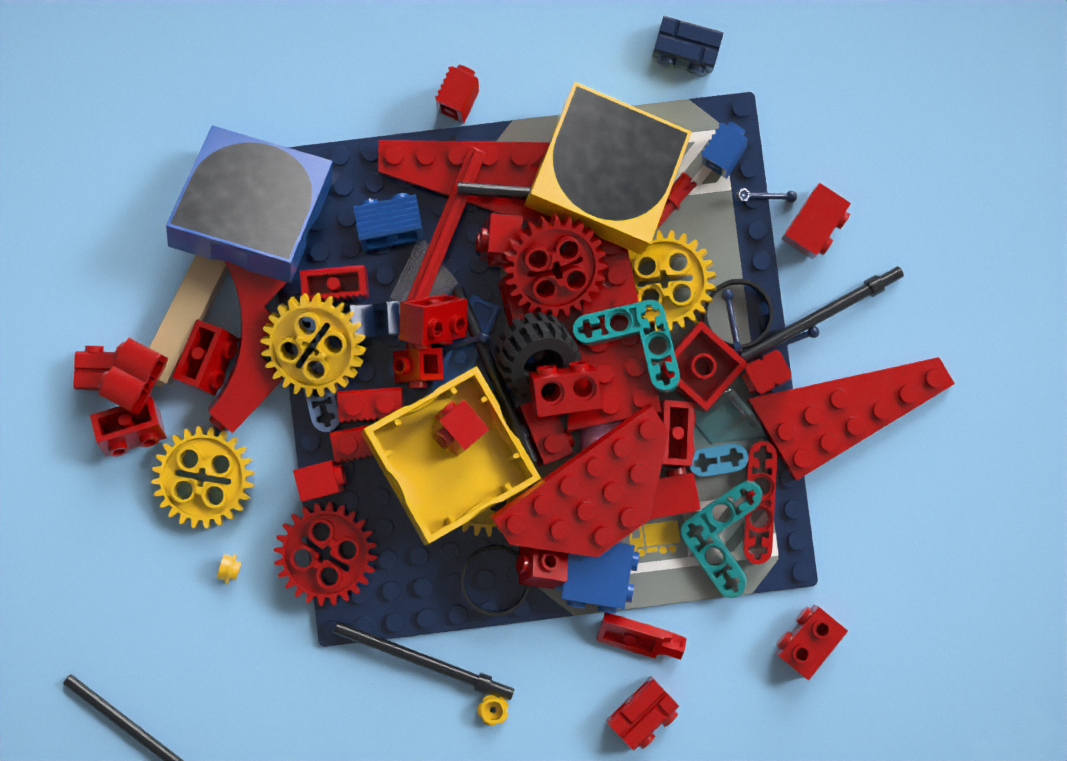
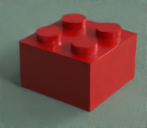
(704, 366)

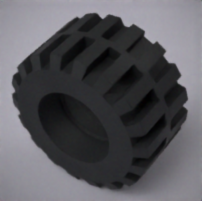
(524, 340)

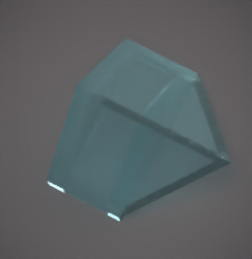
(729, 420)

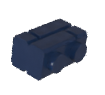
(687, 46)

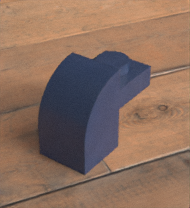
(376, 319)

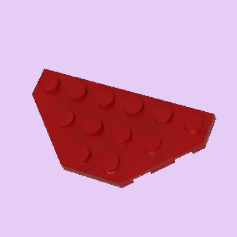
(594, 495)

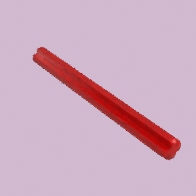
(446, 226)

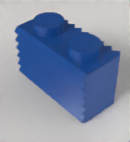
(724, 149)
(388, 222)

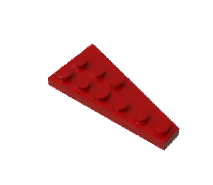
(437, 164)
(621, 362)
(830, 417)

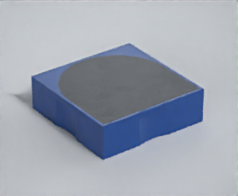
(249, 203)

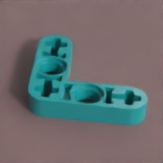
(635, 327)
(712, 527)

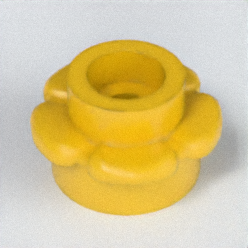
(228, 568)
(501, 710)

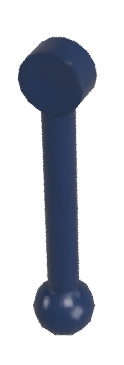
(743, 195)
(727, 295)
(812, 332)
(483, 337)

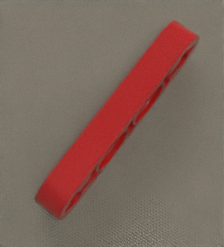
(766, 504)

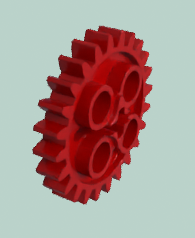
(548, 239)
(309, 578)

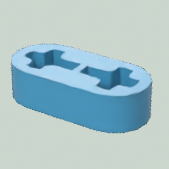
(719, 468)

